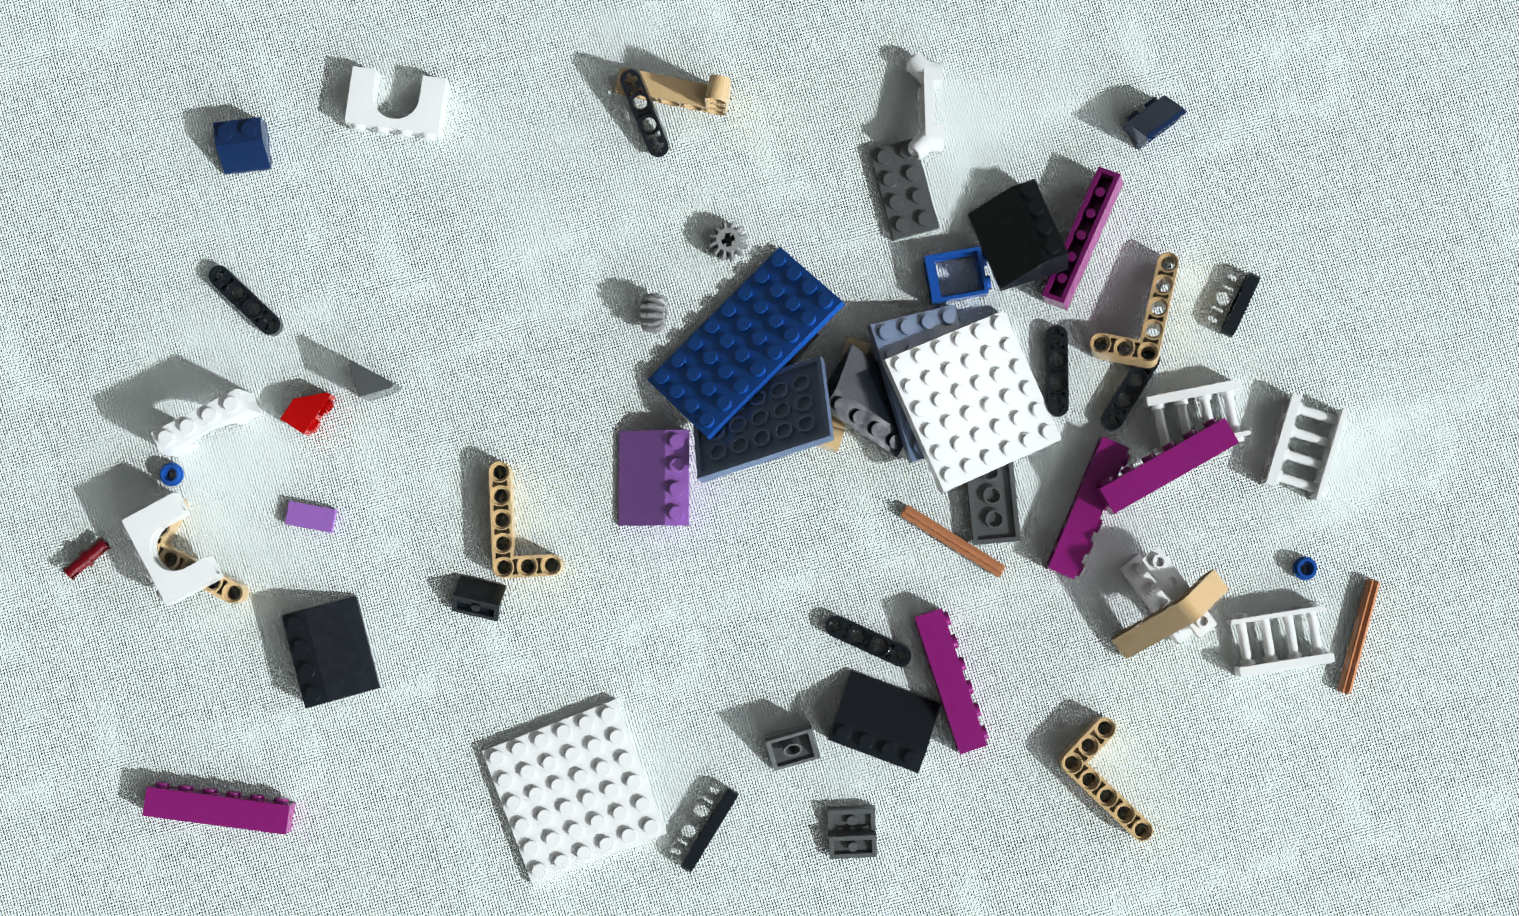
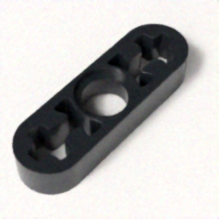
(1240, 304)

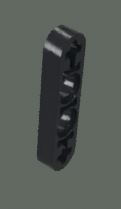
(643, 113)
(245, 301)
(1059, 371)
(1128, 388)
(866, 643)
(709, 830)

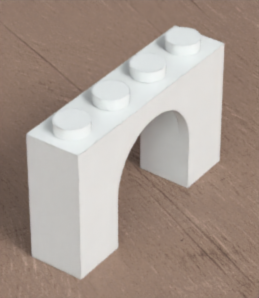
(424, 121)
(181, 434)
(144, 531)

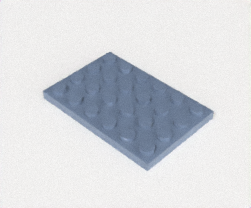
(900, 335)
(778, 421)

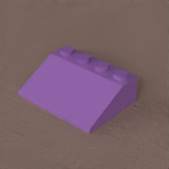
(654, 478)

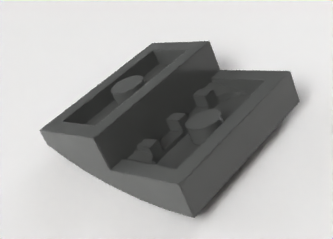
(852, 832)

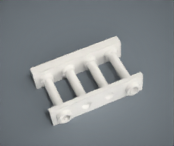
(1203, 395)
(1280, 452)
(1160, 584)
(1294, 657)

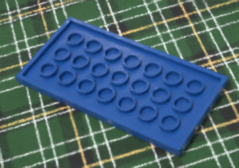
(745, 342)

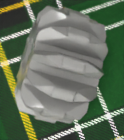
(720, 237)
(653, 313)

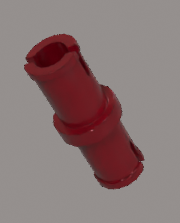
(86, 558)

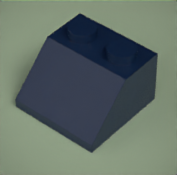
(1153, 121)
(243, 145)

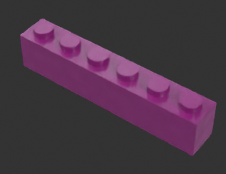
(1084, 236)
(1166, 466)
(1086, 510)
(950, 680)
(219, 809)

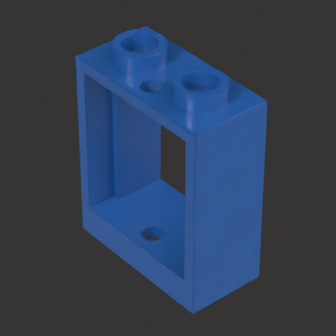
(931, 276)

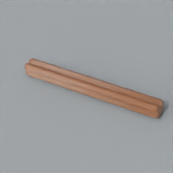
(952, 541)
(1358, 636)

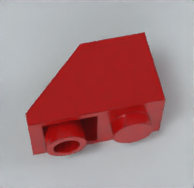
(306, 412)

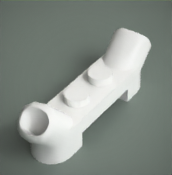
(930, 77)

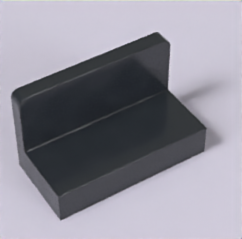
(478, 598)

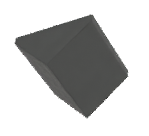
(371, 385)
(791, 746)

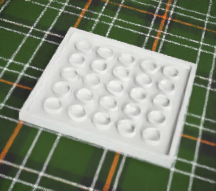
(971, 401)
(574, 792)

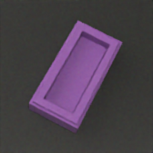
(311, 516)

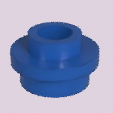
(164, 474)
(1311, 565)

